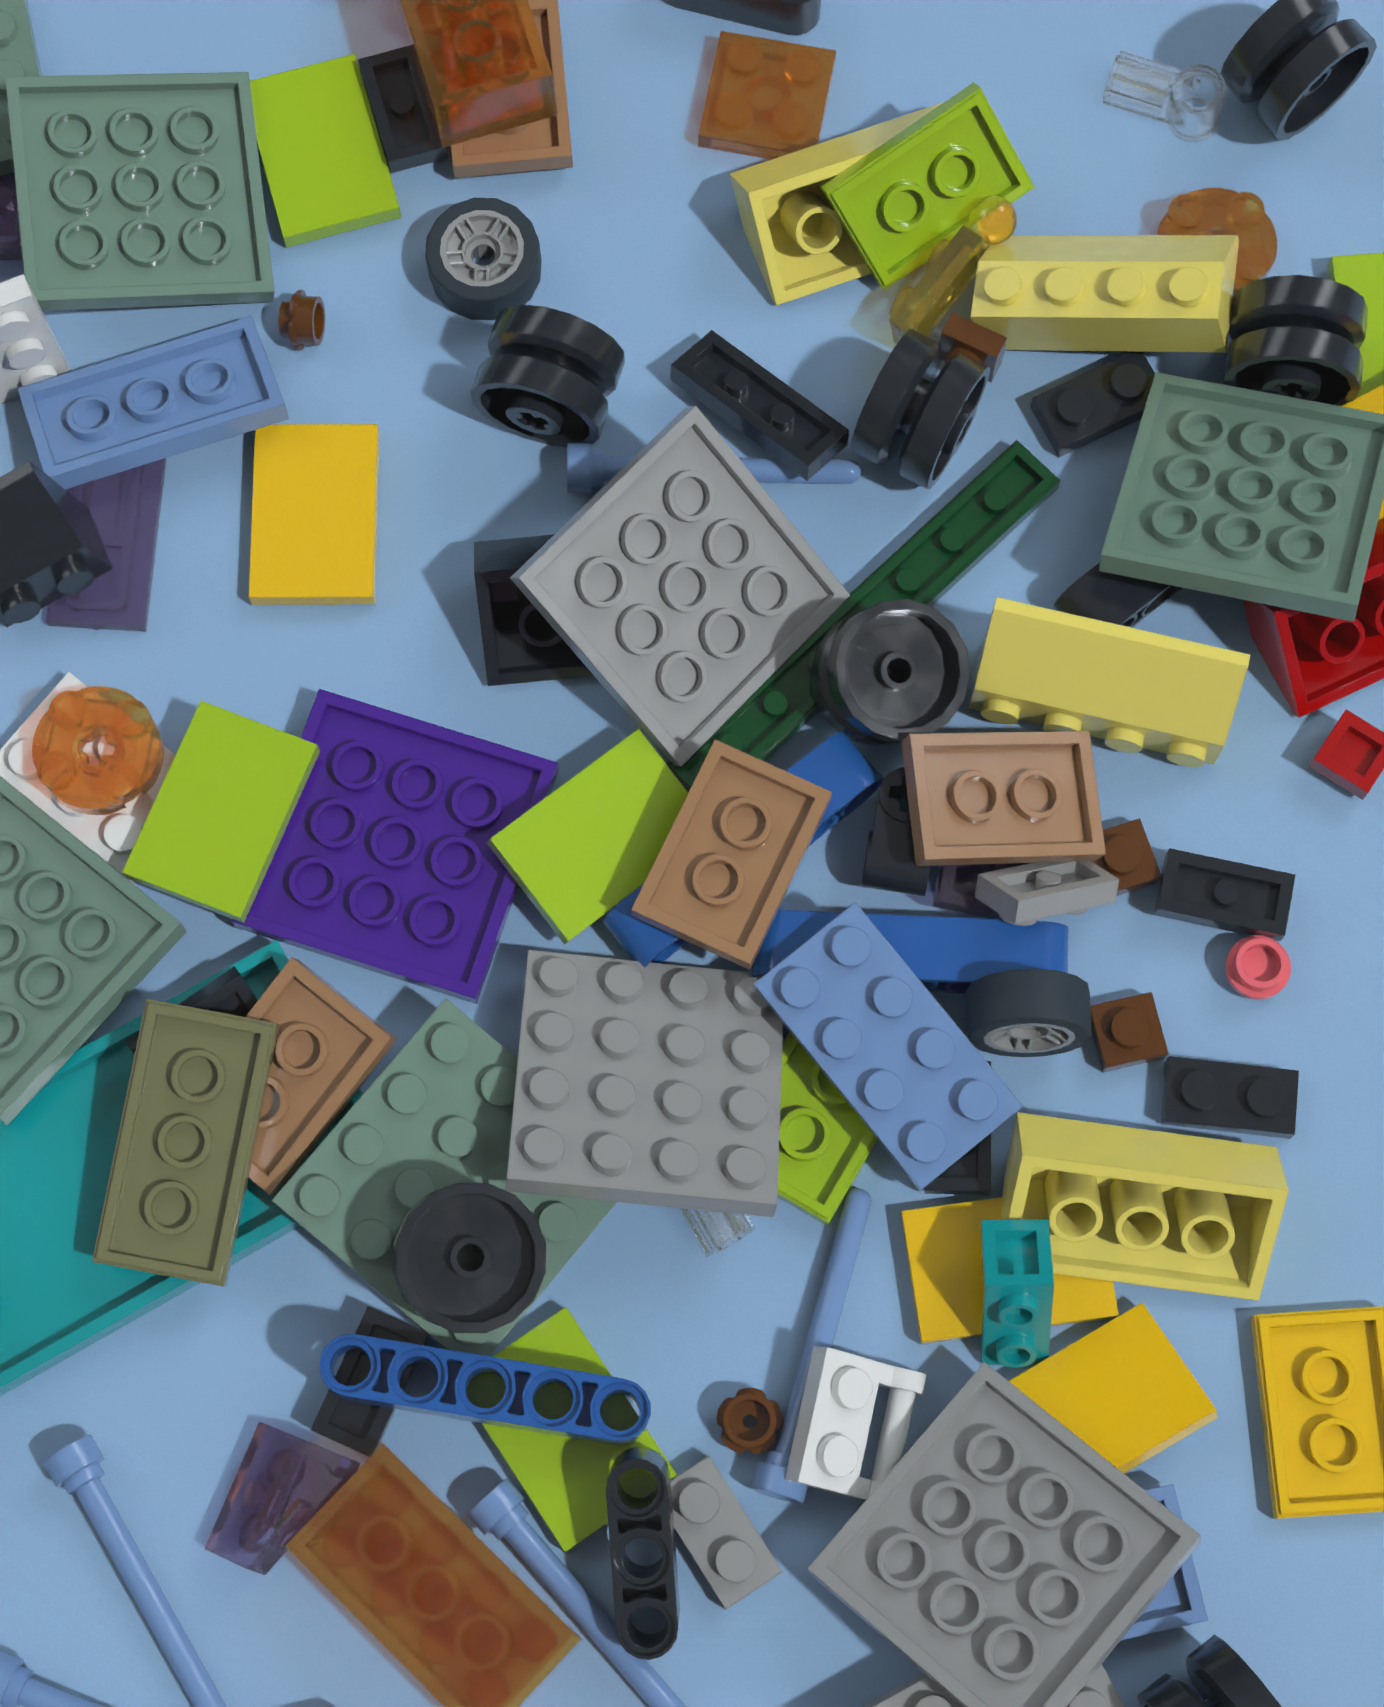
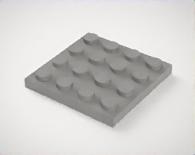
(681, 586)
(646, 1086)
(1004, 1552)

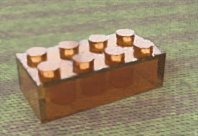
(479, 65)
(433, 1588)

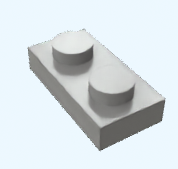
(1045, 890)
(720, 1534)

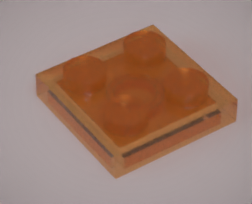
(765, 96)

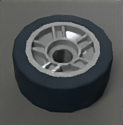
(478, 231)
(1028, 1013)

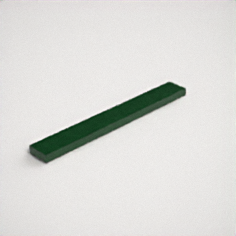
(917, 571)

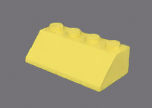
(791, 220)
(1108, 292)
(1108, 681)
(1169, 1204)

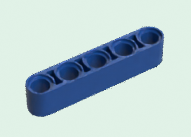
(831, 765)
(939, 950)
(458, 1369)

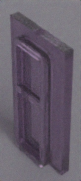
(127, 520)

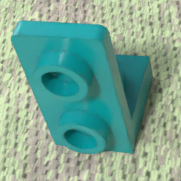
(1016, 1292)

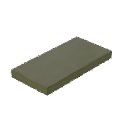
(185, 1143)

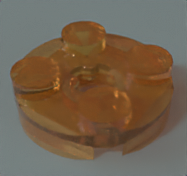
(1227, 213)
(119, 778)

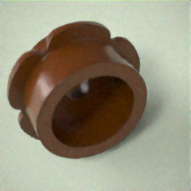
(302, 320)
(767, 1415)

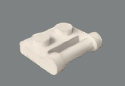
(838, 1417)

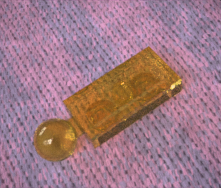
(952, 268)

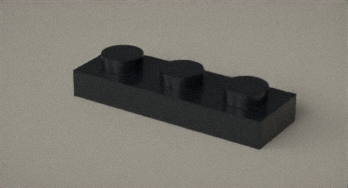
(759, 405)

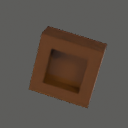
(973, 341)
(1129, 857)
(1127, 1032)

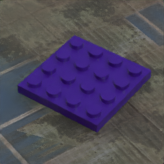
(393, 847)

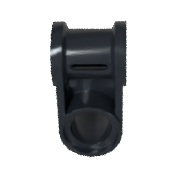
(890, 846)

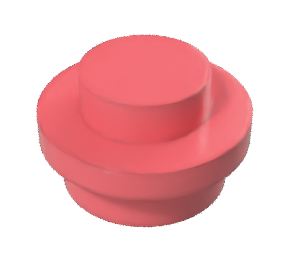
(1257, 967)

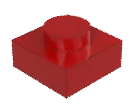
(1351, 755)

